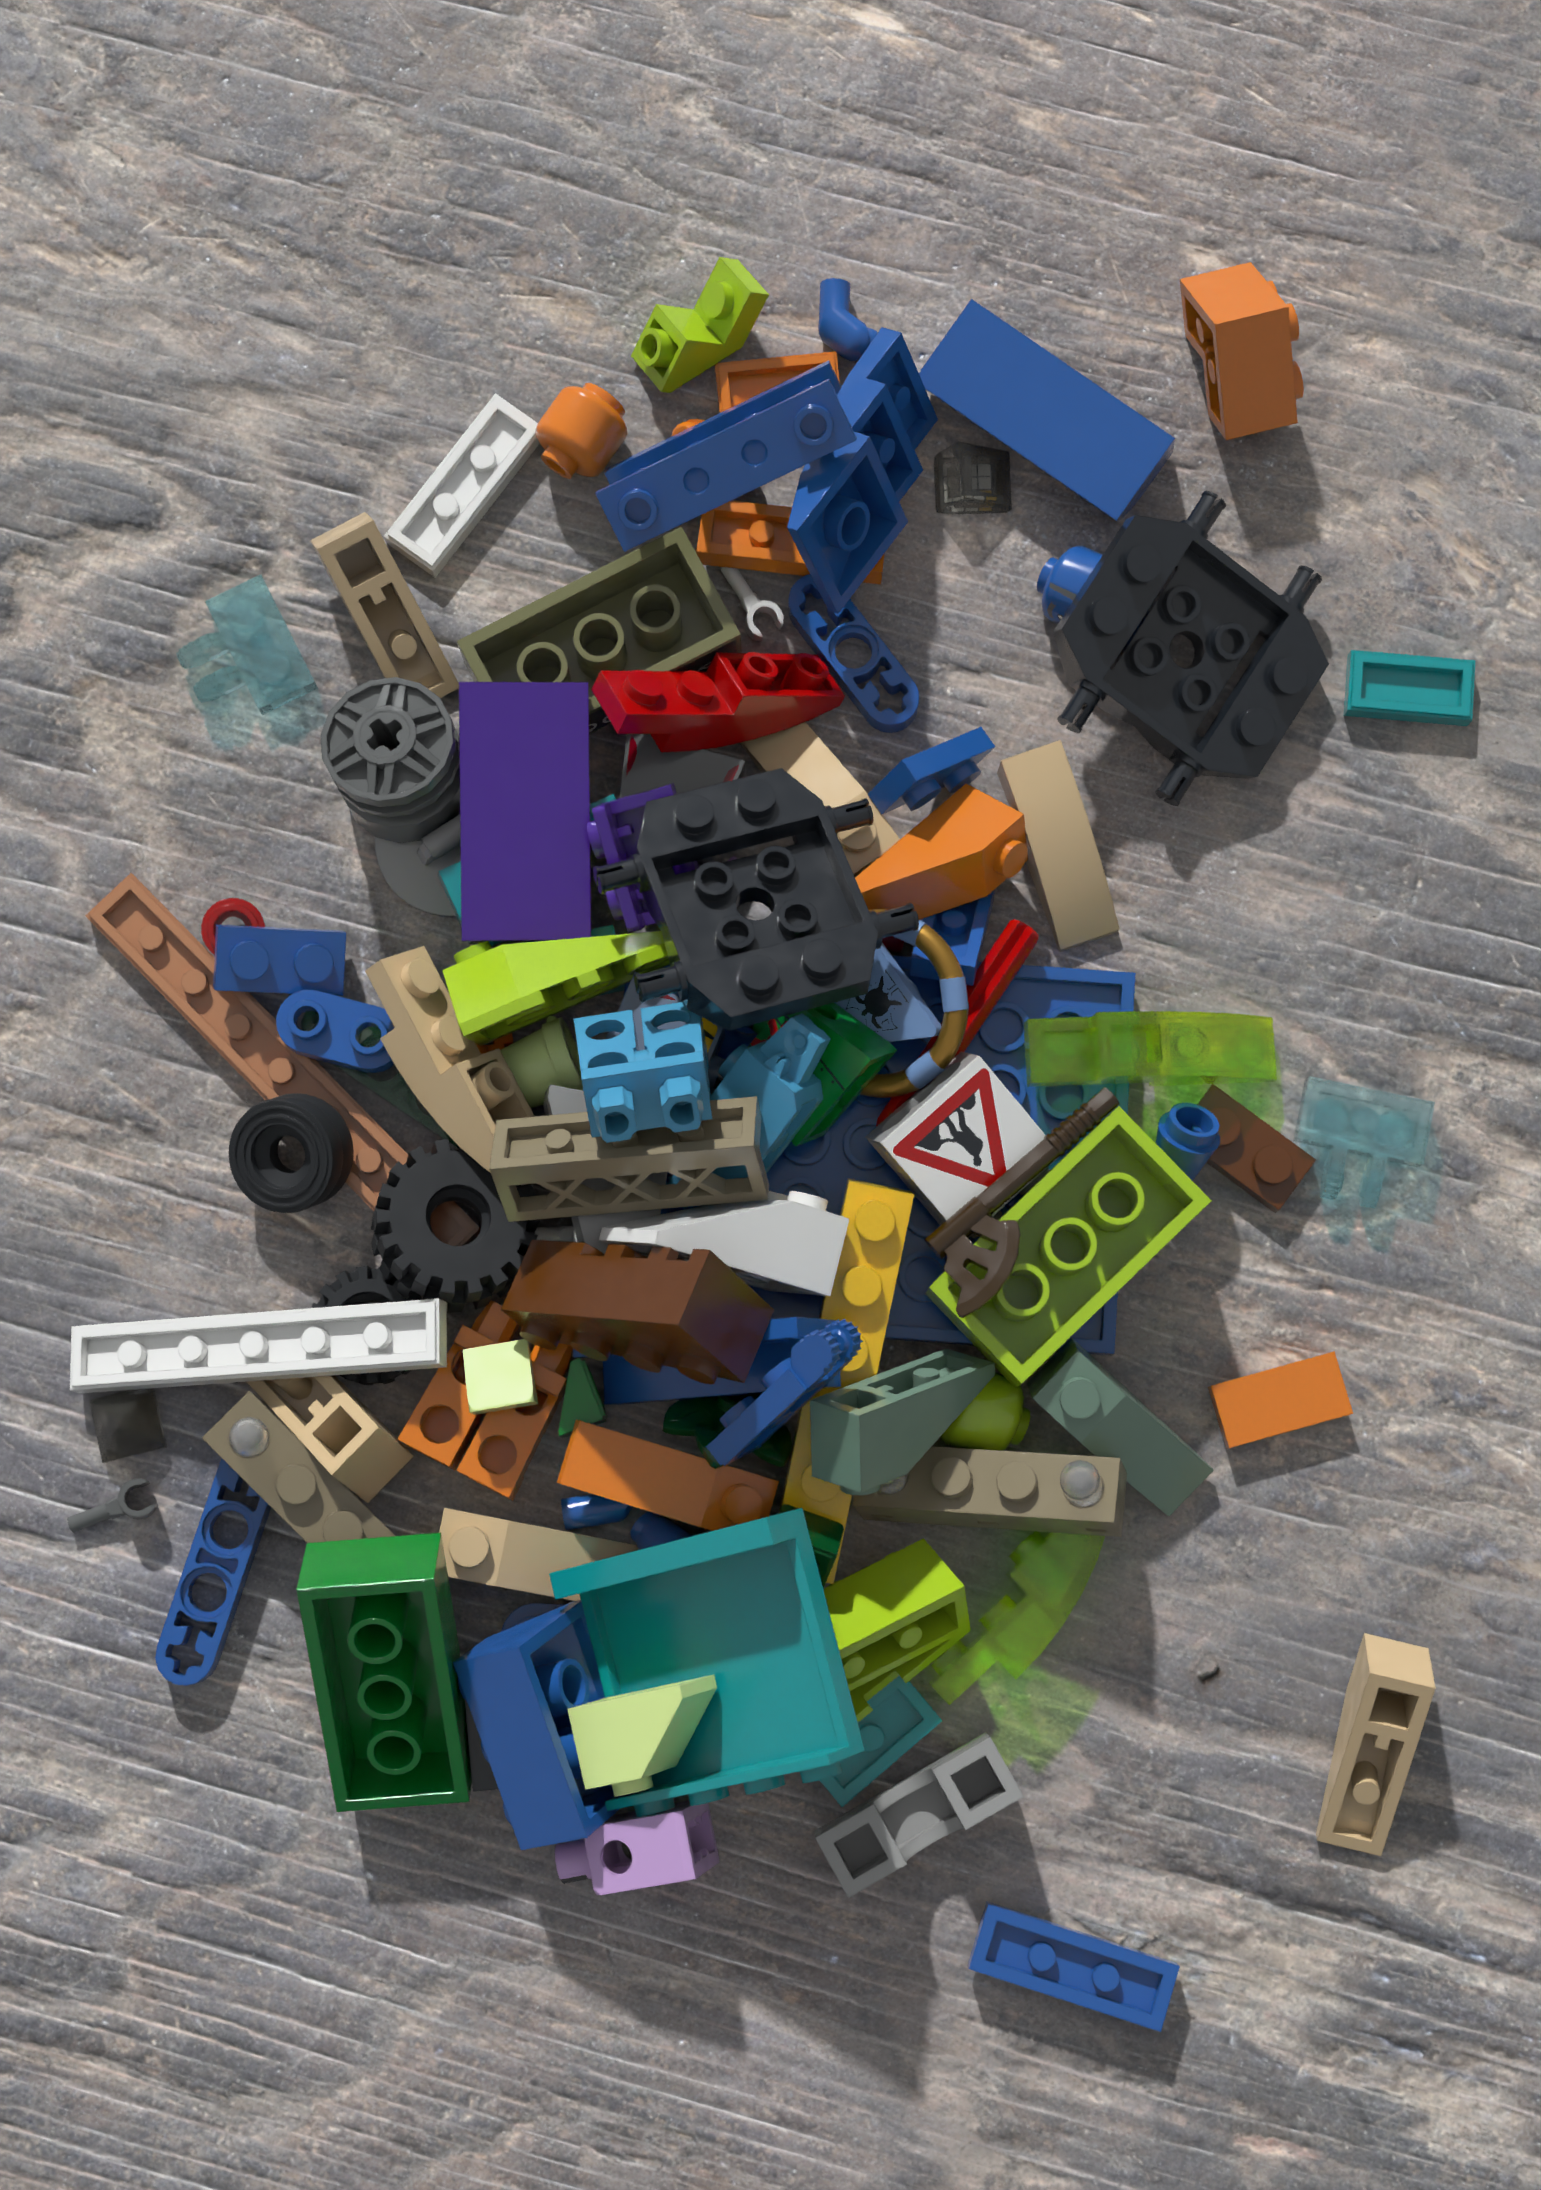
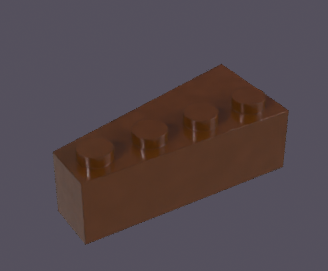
(640, 1308)

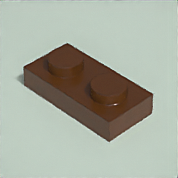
(1254, 1152)

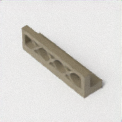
(562, 1154)

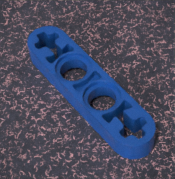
(204, 1558)

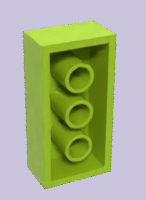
(1079, 1244)

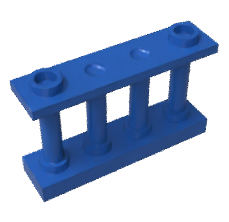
(725, 456)

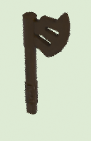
(977, 1218)

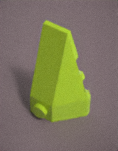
(529, 981)

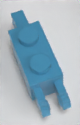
(782, 1080)

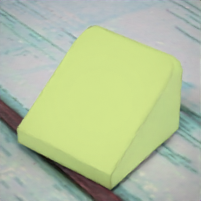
(499, 1377)

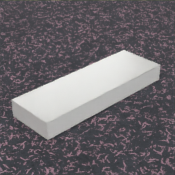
(464, 486)

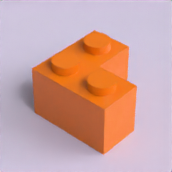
(1245, 349)

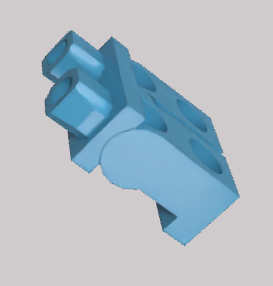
(646, 1087)

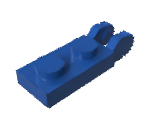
(788, 1388)

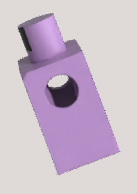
(663, 1848)

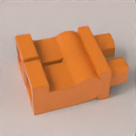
(505, 1437)

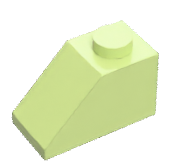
(637, 1733)

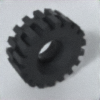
(422, 1260)

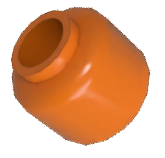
(581, 431)

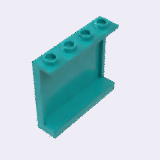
(736, 1608)

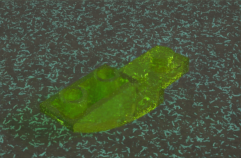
(1150, 1049)
(1051, 1579)

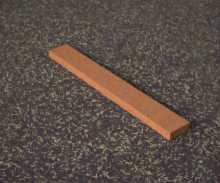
(249, 1037)

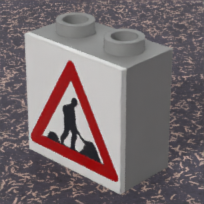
(957, 1137)

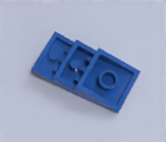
(851, 498)

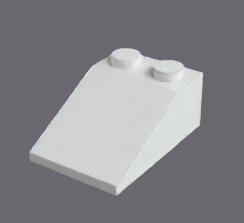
(768, 1243)

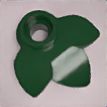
(702, 1420)

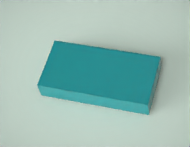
(1409, 688)

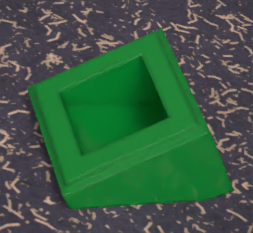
(580, 1399)

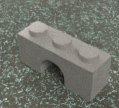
(917, 1812)

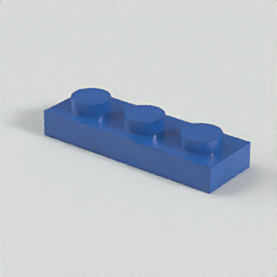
(1073, 1966)

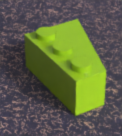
(895, 1619)

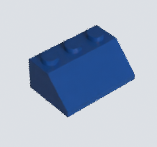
(519, 1702)

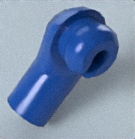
(592, 1511)

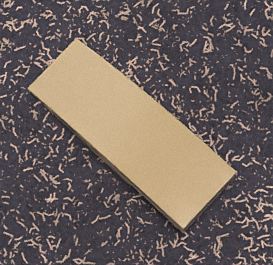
(1059, 845)

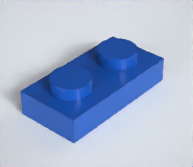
(924, 775)
(963, 931)
(279, 959)

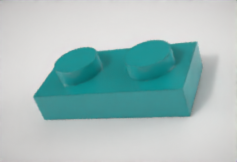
(888, 1732)

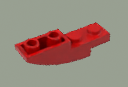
(729, 704)

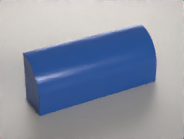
(1046, 411)

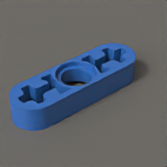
(867, 699)

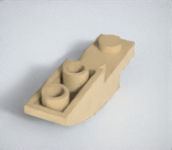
(440, 1065)

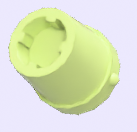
(544, 1060)

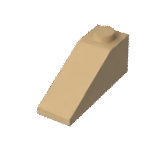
(383, 605)
(817, 768)
(337, 1430)
(515, 1552)
(1375, 1742)

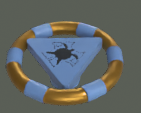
(899, 1013)

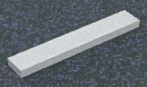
(259, 1346)

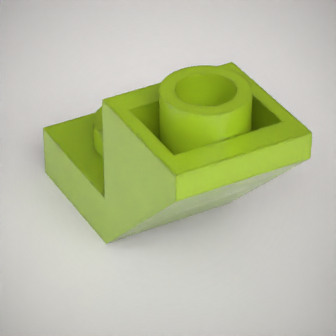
(689, 341)

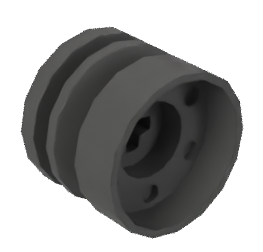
(402, 790)

